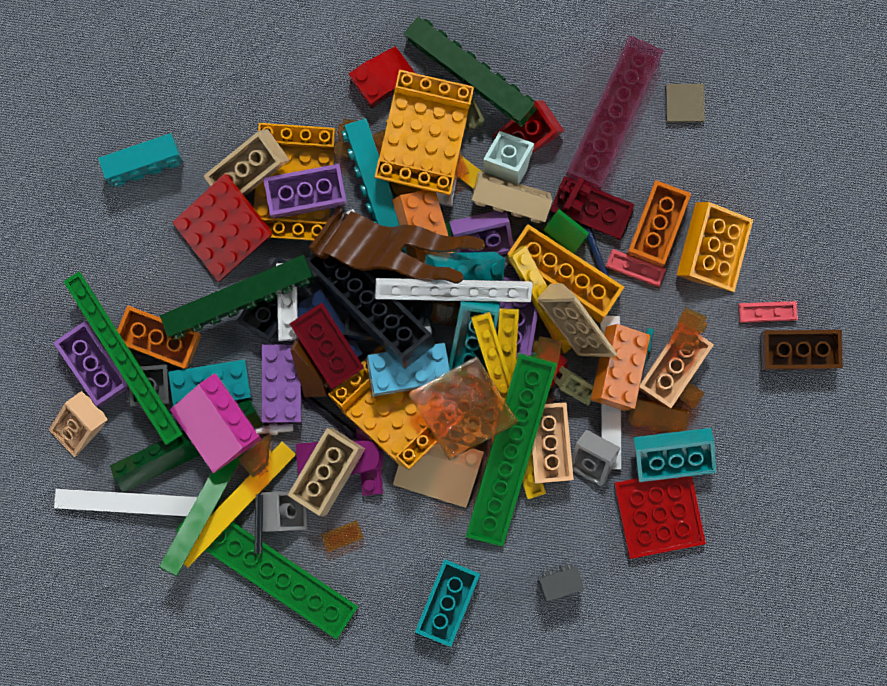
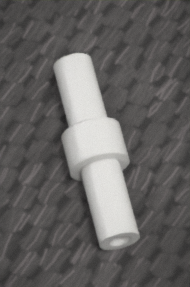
(274, 429)

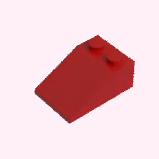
(379, 75)
(539, 129)

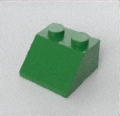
(565, 232)

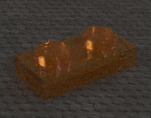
(342, 536)

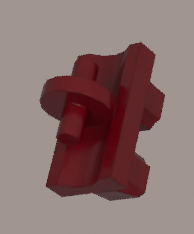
(580, 188)

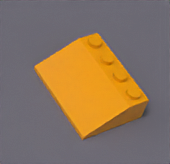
(714, 246)

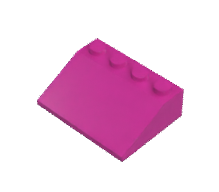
(215, 423)

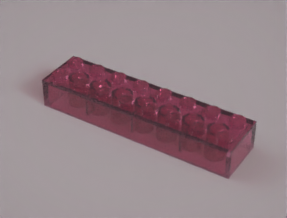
(614, 112)

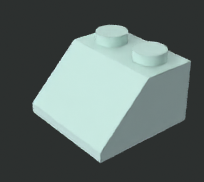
(508, 158)

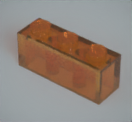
(658, 416)

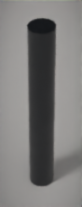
(258, 523)

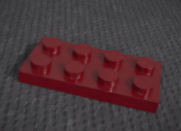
(600, 210)
(326, 345)

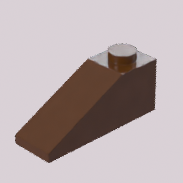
(310, 377)

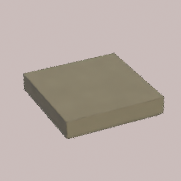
(685, 103)

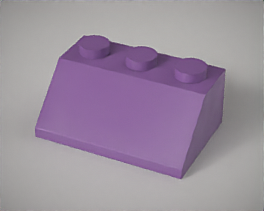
(490, 227)

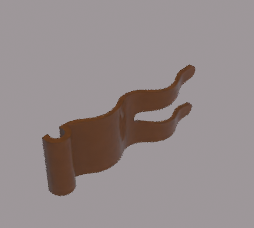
(371, 246)

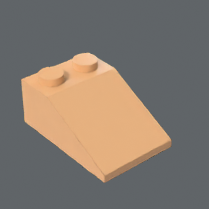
(77, 423)

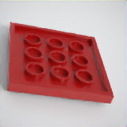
(222, 227)
(659, 515)

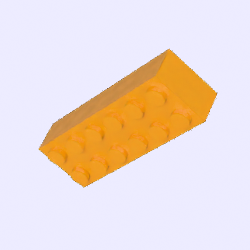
(558, 265)

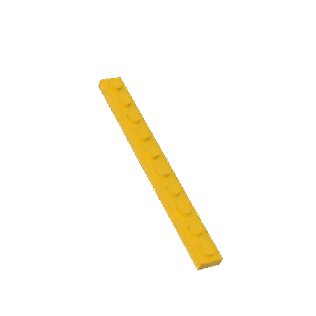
(500, 376)

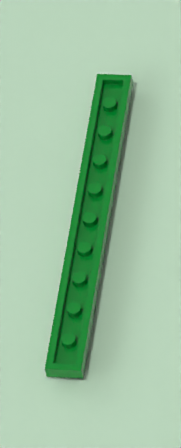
(123, 358)

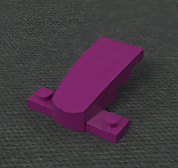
(368, 465)

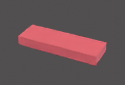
(635, 268)
(767, 312)

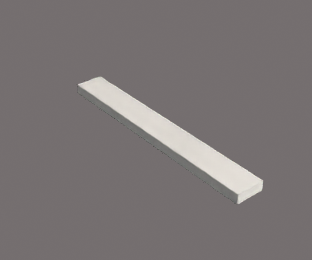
(444, 290)
(611, 416)
(123, 502)

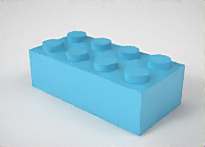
(390, 377)

